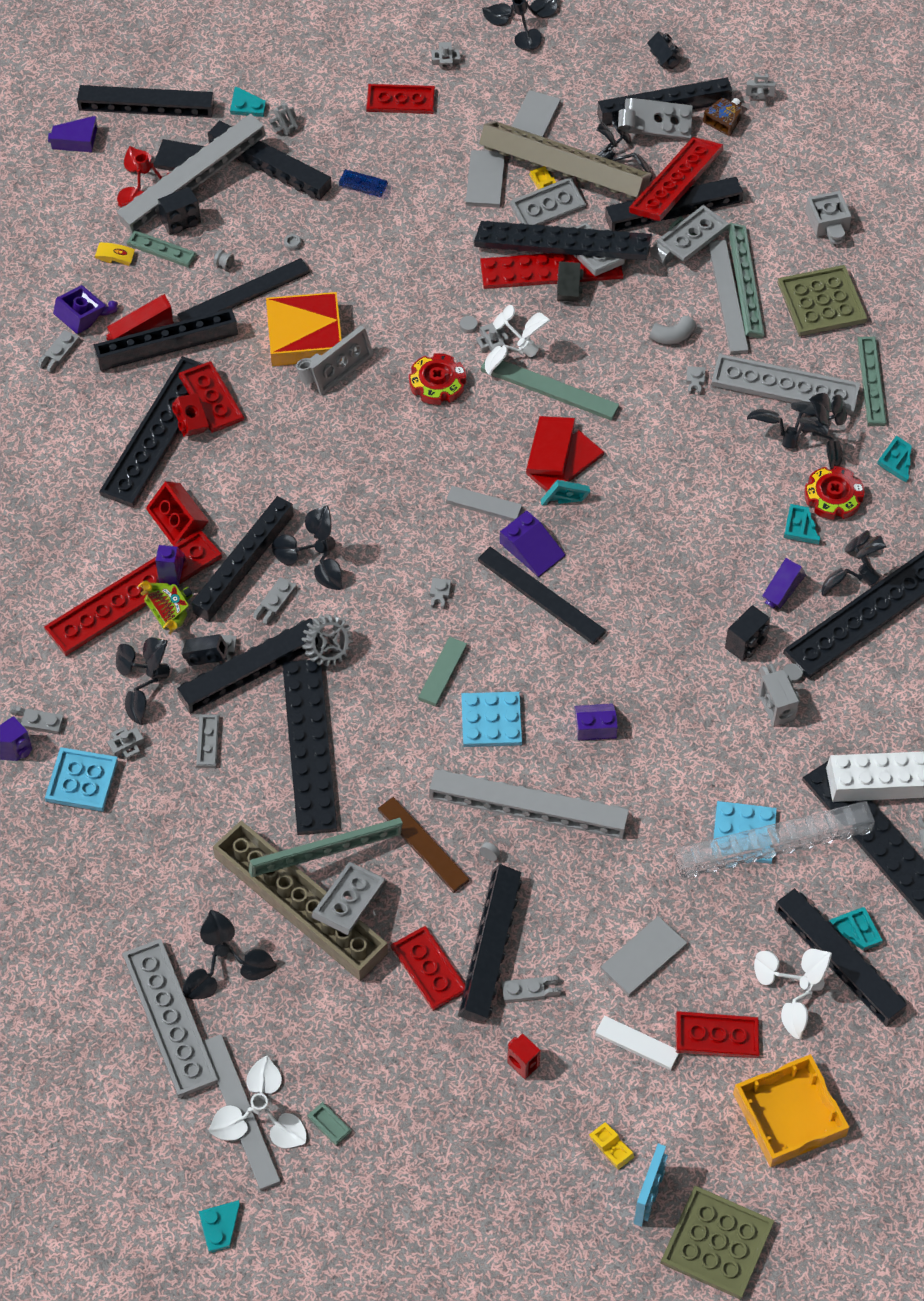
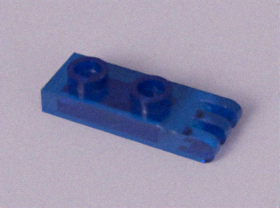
(363, 183)

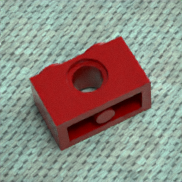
(192, 405)
(523, 1055)

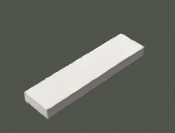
(637, 1042)

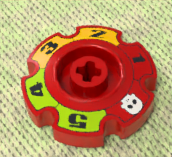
(437, 378)
(834, 492)

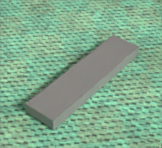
(483, 503)

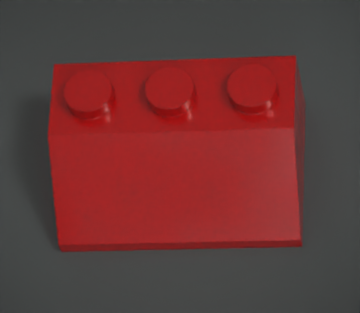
(176, 512)

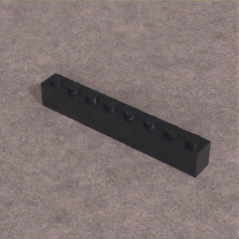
(696, 94)
(145, 101)
(280, 166)
(711, 195)
(165, 339)
(242, 559)
(244, 668)
(489, 944)
(844, 961)

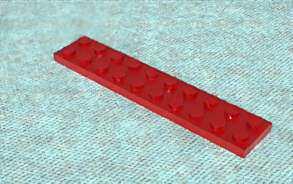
(124, 596)

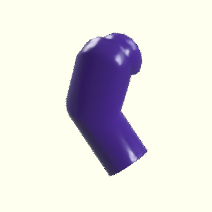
(112, 308)

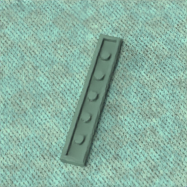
(871, 381)

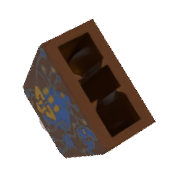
(723, 115)

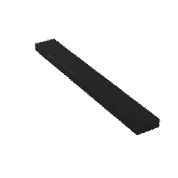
(248, 290)
(541, 595)

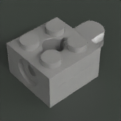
(829, 216)
(778, 695)

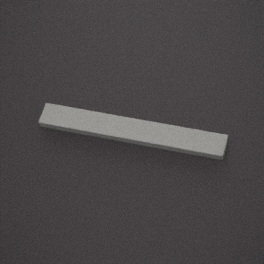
(728, 297)
(235, 1096)

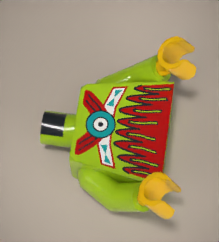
(167, 603)

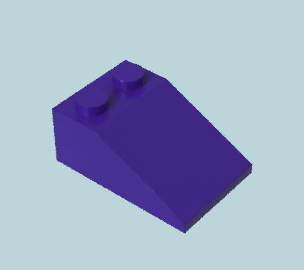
(531, 543)

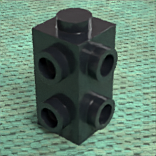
(664, 50)
(204, 650)

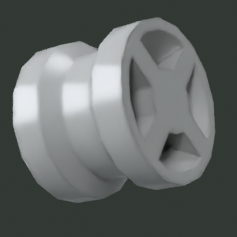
(223, 259)

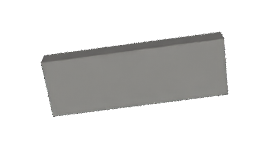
(207, 741)

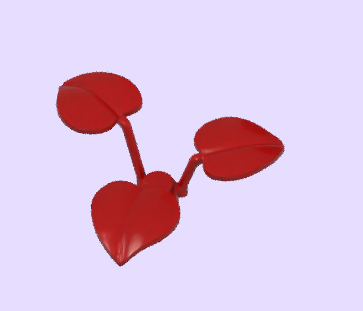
(135, 161)

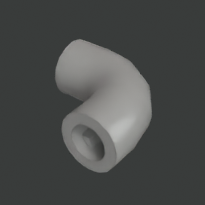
(673, 334)

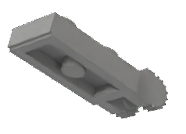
(58, 350)
(275, 599)
(38, 720)
(529, 989)

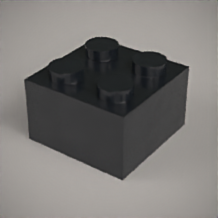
(179, 211)
(747, 633)

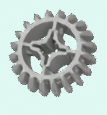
(322, 645)

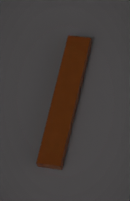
(425, 846)

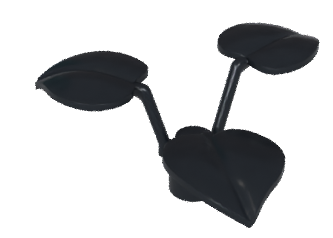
(528, 39)
(609, 152)
(822, 407)
(792, 434)
(317, 523)
(866, 571)
(153, 653)
(217, 932)

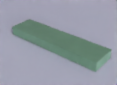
(161, 249)
(442, 671)

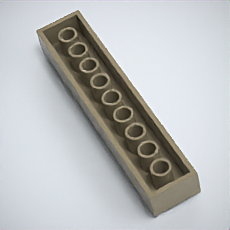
(564, 159)
(296, 898)

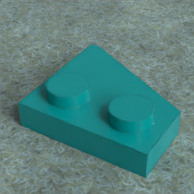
(245, 103)
(897, 458)
(566, 492)
(800, 525)
(858, 928)
(219, 1225)

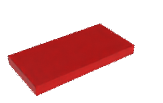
(400, 98)
(215, 397)
(551, 445)
(580, 456)
(429, 967)
(717, 1034)

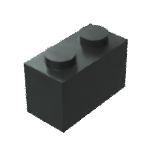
(568, 281)

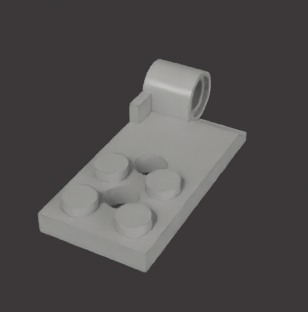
(640, 113)
(681, 243)
(326, 368)
(353, 882)

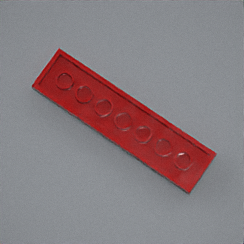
(676, 179)
(533, 270)

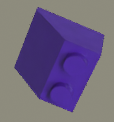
(78, 309)
(596, 722)
(14, 740)

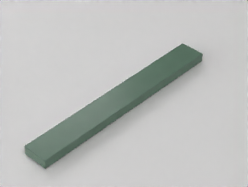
(745, 281)
(555, 389)
(325, 847)

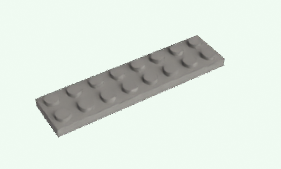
(780, 382)
(170, 1018)

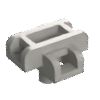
(445, 50)
(760, 90)
(280, 117)
(488, 338)
(127, 739)

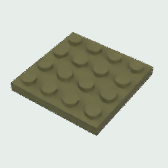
(822, 300)
(717, 1242)

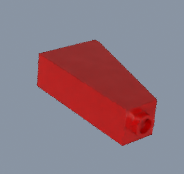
(150, 316)

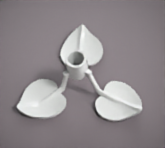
(525, 343)
(815, 964)
(230, 1124)

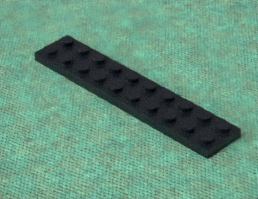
(563, 240)
(148, 443)
(859, 618)
(309, 747)
(882, 845)

